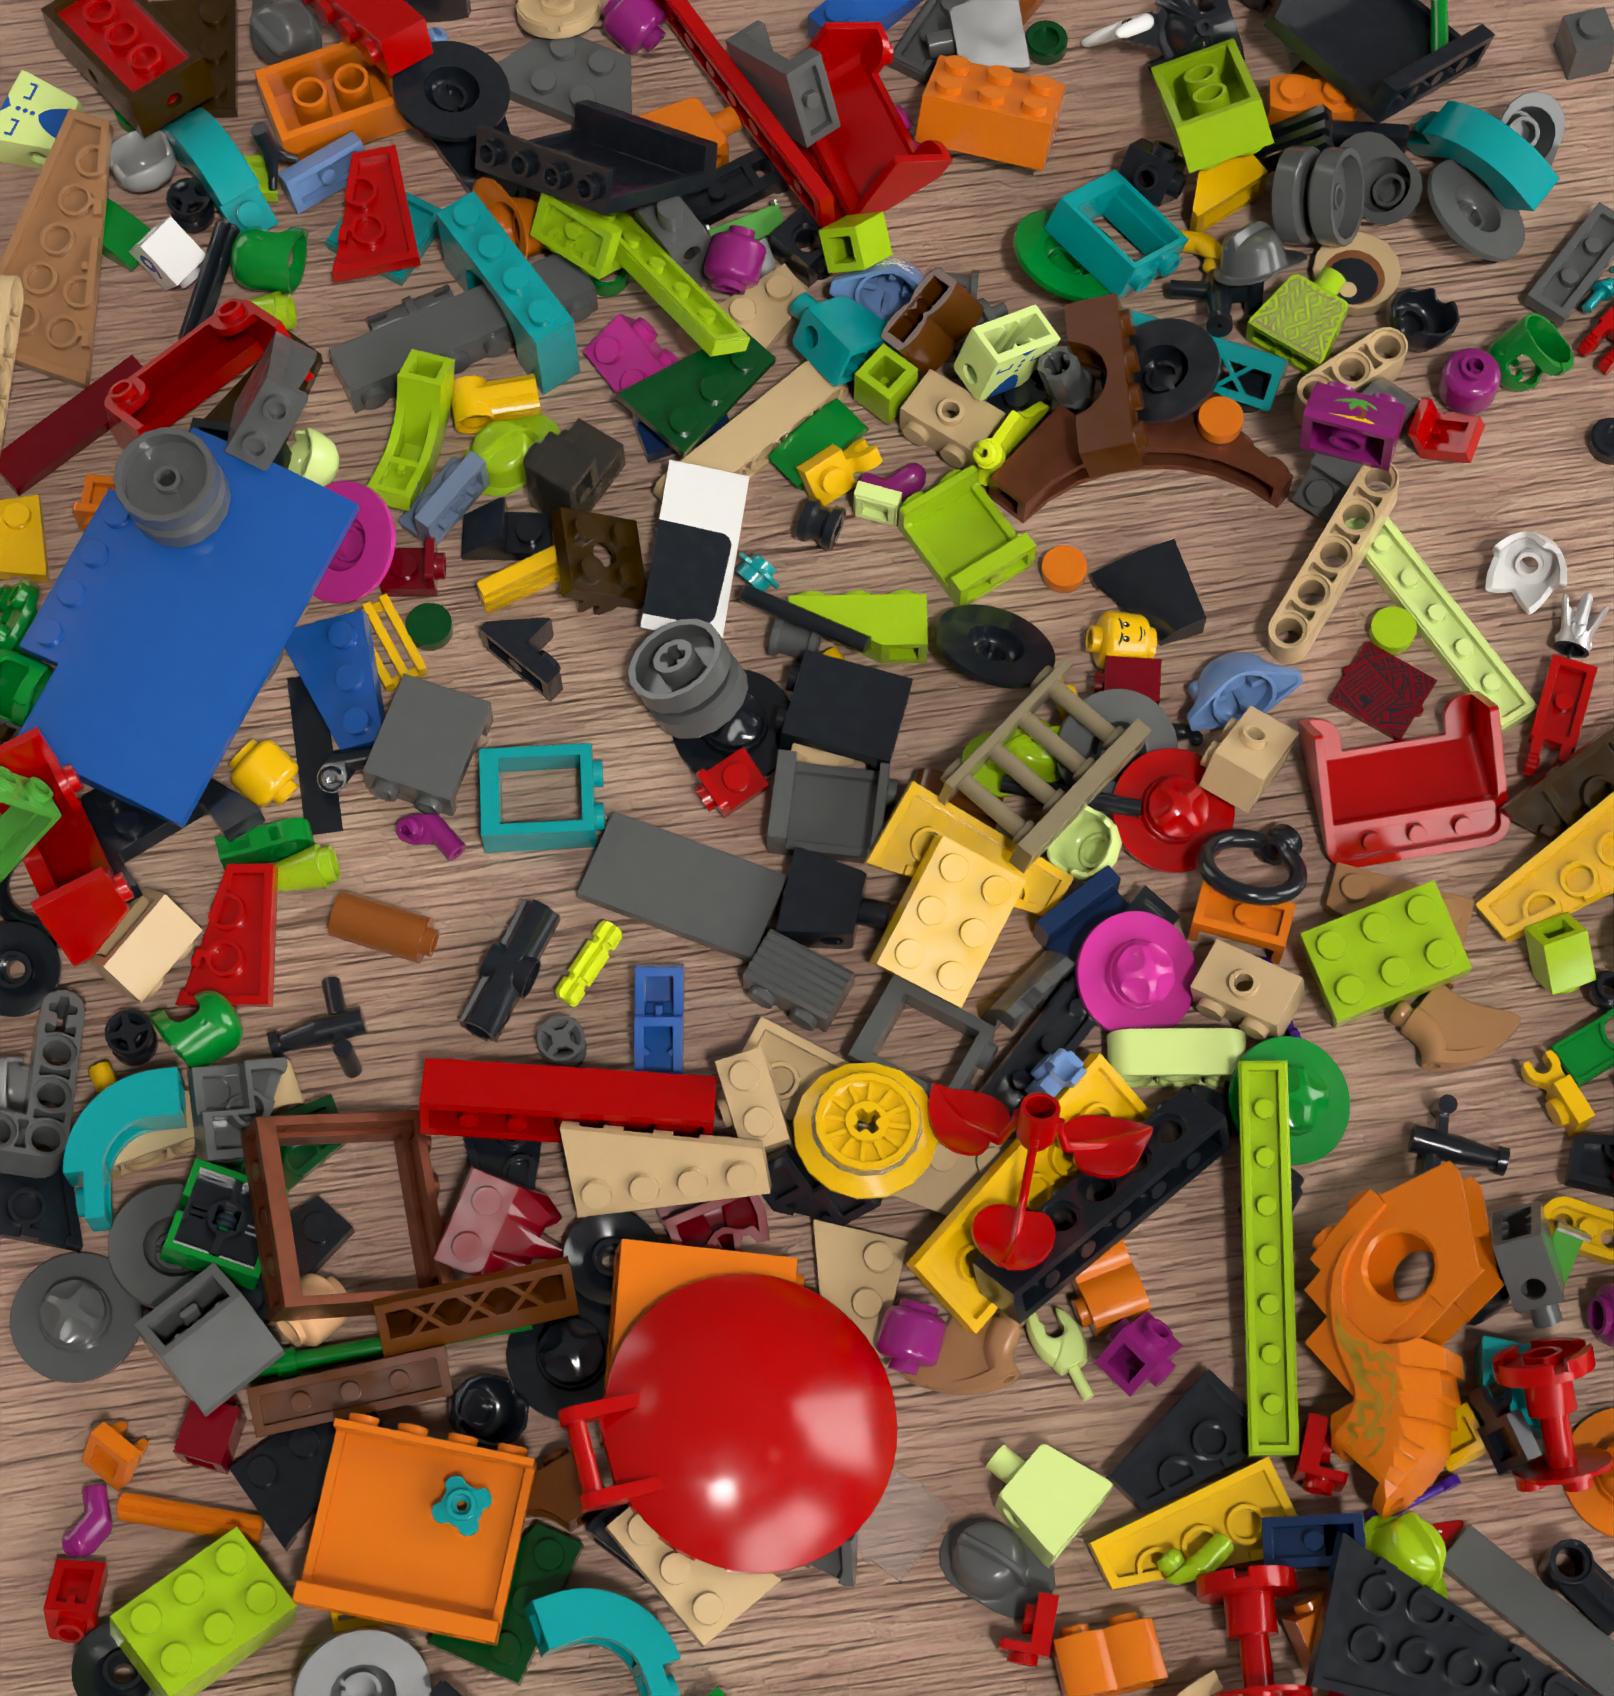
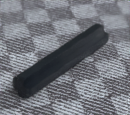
(210, 276)

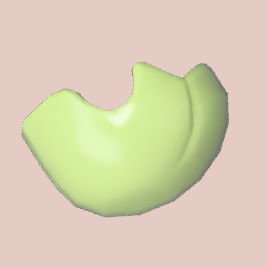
(314, 456)
(1086, 845)

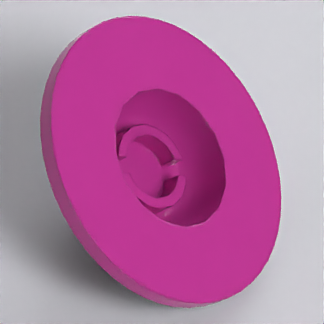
(365, 550)
(1135, 972)

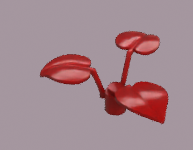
(971, 1120)

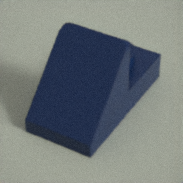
(1308, 1539)

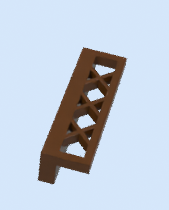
(479, 1313)
(350, 1389)

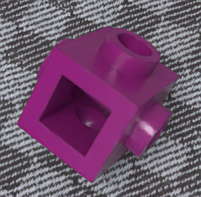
(1139, 1353)

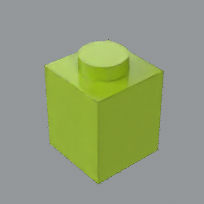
(855, 242)
(885, 383)
(1560, 954)

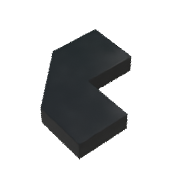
(797, 1192)

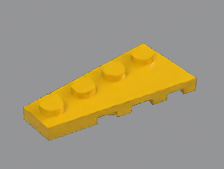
(23, 539)
(922, 817)

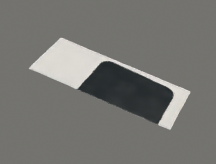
(695, 546)

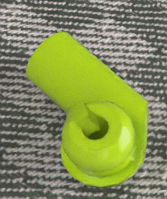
(1202, 1562)

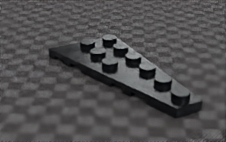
(1403, 1639)

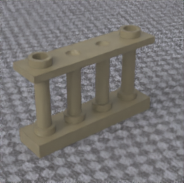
(1059, 806)

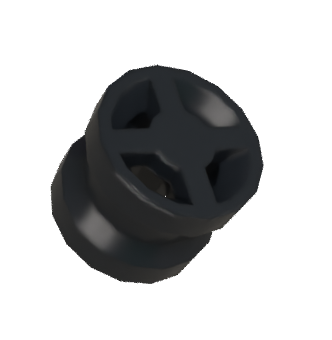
(183, 196)
(820, 523)
(125, 1028)

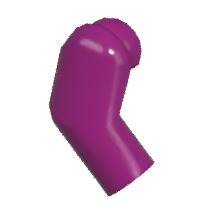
(430, 830)
(93, 1527)

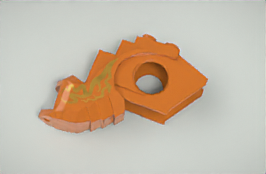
(1394, 1349)

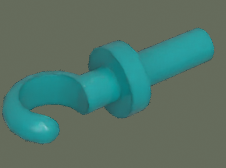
(1602, 291)

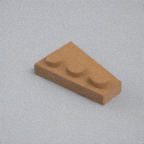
(1358, 888)

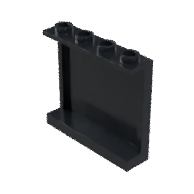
(1376, 49)
(604, 162)

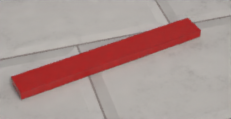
(751, 110)

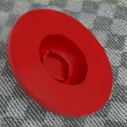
(1173, 811)

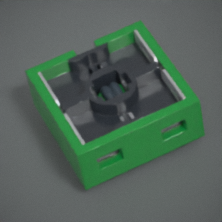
(215, 1225)

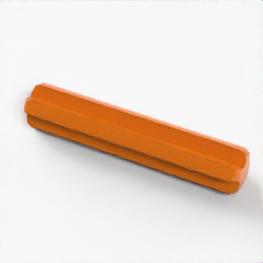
(187, 1517)

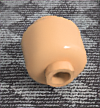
(313, 1331)

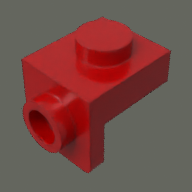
(1444, 434)

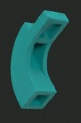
(1489, 150)
(220, 167)
(108, 1124)
(609, 1622)

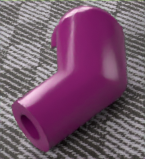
(906, 480)

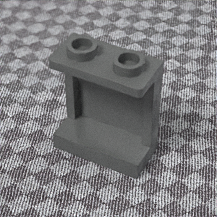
(791, 89)
(270, 402)
(426, 745)
(828, 808)

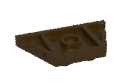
(1566, 790)

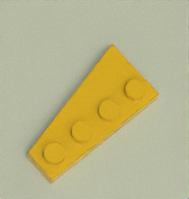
(1559, 878)
(1224, 1507)

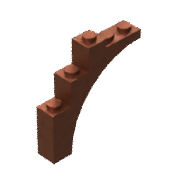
(1051, 463)

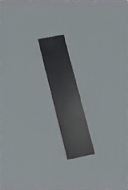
(312, 748)

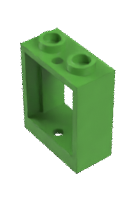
(27, 818)

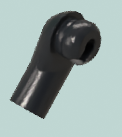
(341, 767)

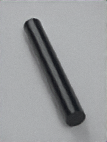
(805, 618)
(1103, 801)

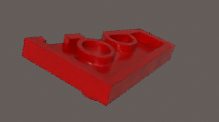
(376, 219)
(239, 940)

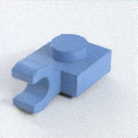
(1056, 1072)

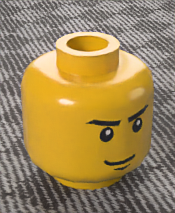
(1122, 636)

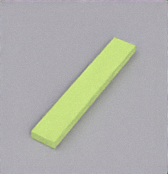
(1444, 624)

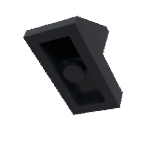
(504, 535)
(520, 648)

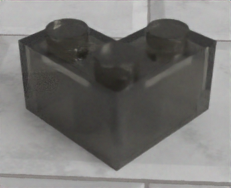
(572, 468)

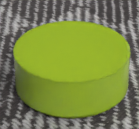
(1393, 629)

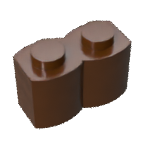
(932, 321)

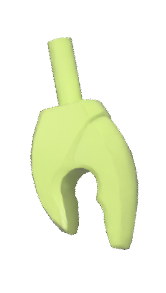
(1065, 1353)

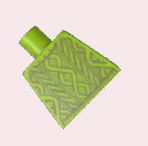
(1301, 320)

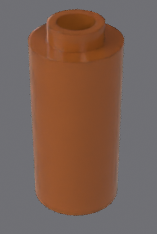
(382, 927)

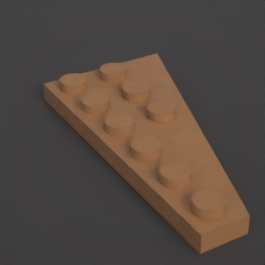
(60, 252)

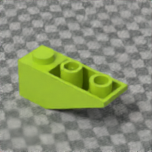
(892, 620)

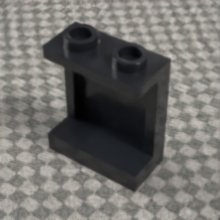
(843, 709)

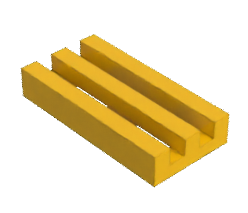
(519, 580)
(419, 670)

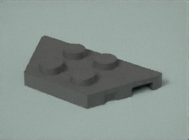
(560, 72)

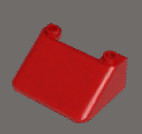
(871, 156)
(1410, 792)

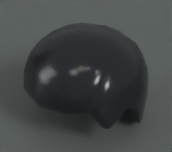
(1422, 318)
(488, 1410)

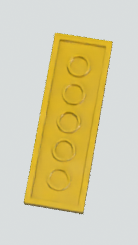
(948, 1254)

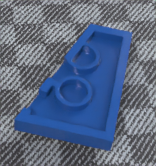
(341, 676)

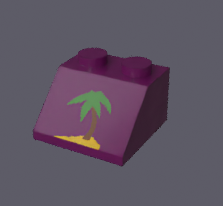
(1352, 424)

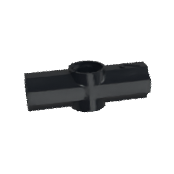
(509, 970)

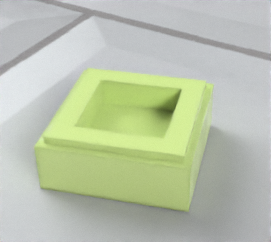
(877, 503)

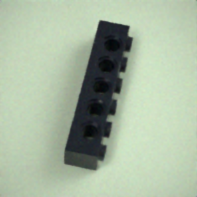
(1099, 1212)

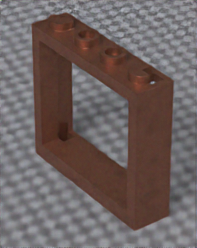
(272, 1217)

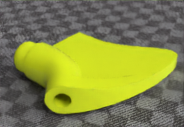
(1015, 429)

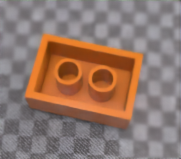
(326, 97)
(991, 111)

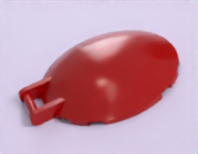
(742, 1425)

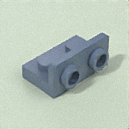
(447, 498)

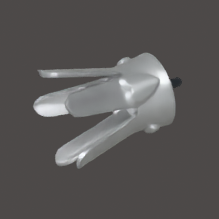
(1577, 630)

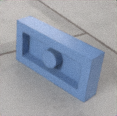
(320, 173)

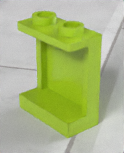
(964, 537)

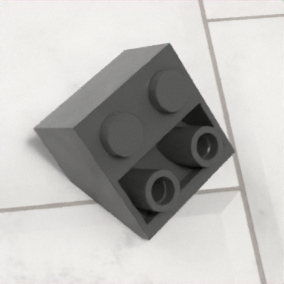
(209, 1339)

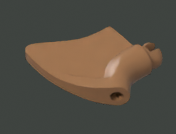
(1453, 1030)
(973, 1361)

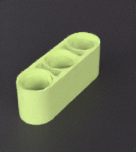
(1175, 1056)

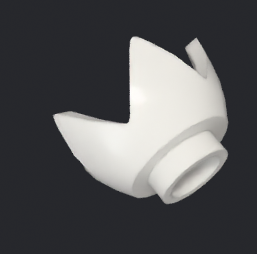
(1528, 584)

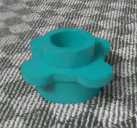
(757, 572)
(465, 1520)

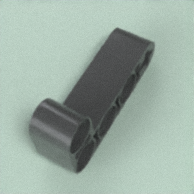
(45, 1083)

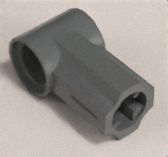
(1066, 380)

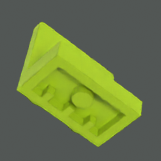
(577, 235)

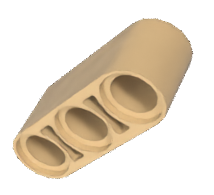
(1357, 361)

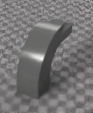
(1331, 476)

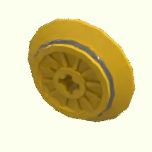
(864, 1162)

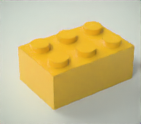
(948, 920)

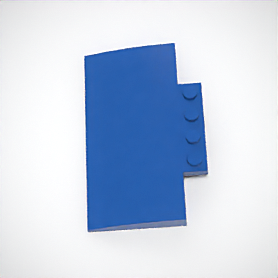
(175, 642)

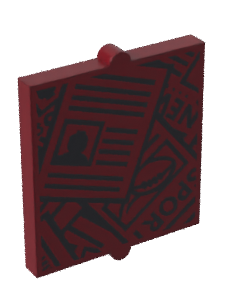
(1383, 691)

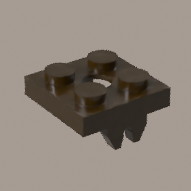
(584, 575)

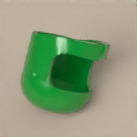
(262, 259)
(1536, 339)
(20, 685)
(205, 1035)

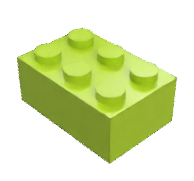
(1212, 106)
(1384, 954)
(203, 1618)

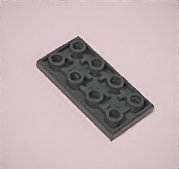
(682, 887)

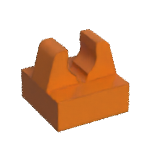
(113, 1455)

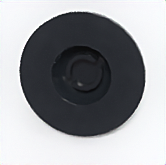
(452, 92)
(1176, 368)
(993, 645)
(749, 728)
(561, 1359)

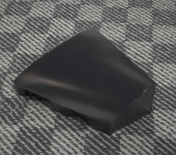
(1157, 587)

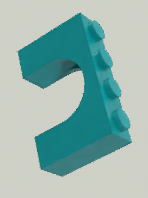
(483, 253)

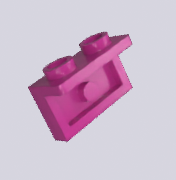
(628, 352)

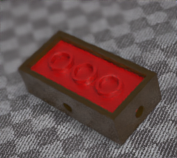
(131, 58)

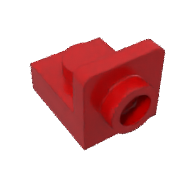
(730, 783)
(1313, 1449)
(74, 1599)
(1038, 1622)

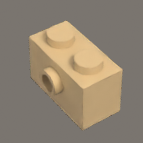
(948, 419)
(1247, 758)
(145, 945)
(1247, 991)
(752, 1100)

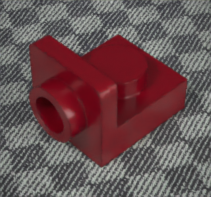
(415, 571)

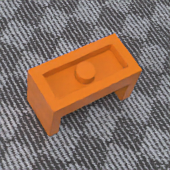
(1242, 922)

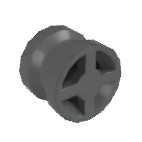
(562, 1033)

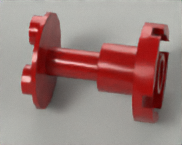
(1549, 1396)
(1252, 1620)

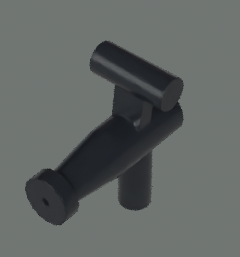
(1219, 300)
(325, 1030)
(1439, 1145)

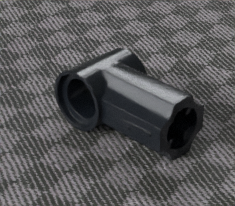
(1588, 1590)

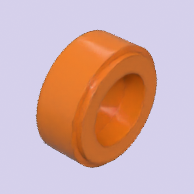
(1220, 420)
(1064, 569)

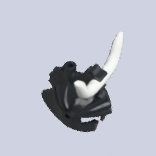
(1174, 29)

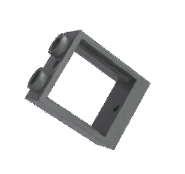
(888, 1010)

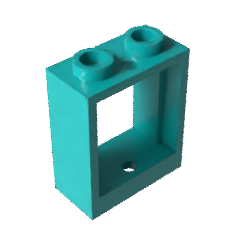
(1133, 216)
(539, 835)

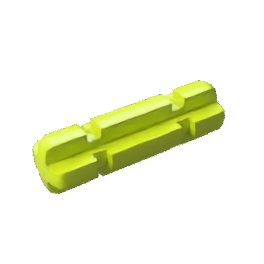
(588, 963)

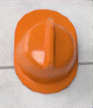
(512, 213)

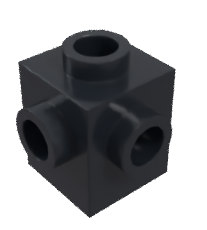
(1154, 170)

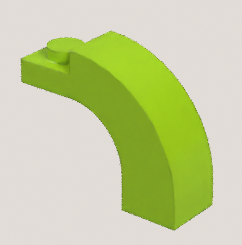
(417, 429)

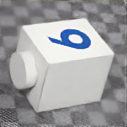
(169, 255)

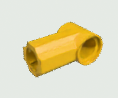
(482, 401)

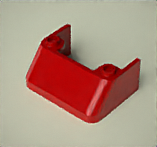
(191, 370)
(75, 884)

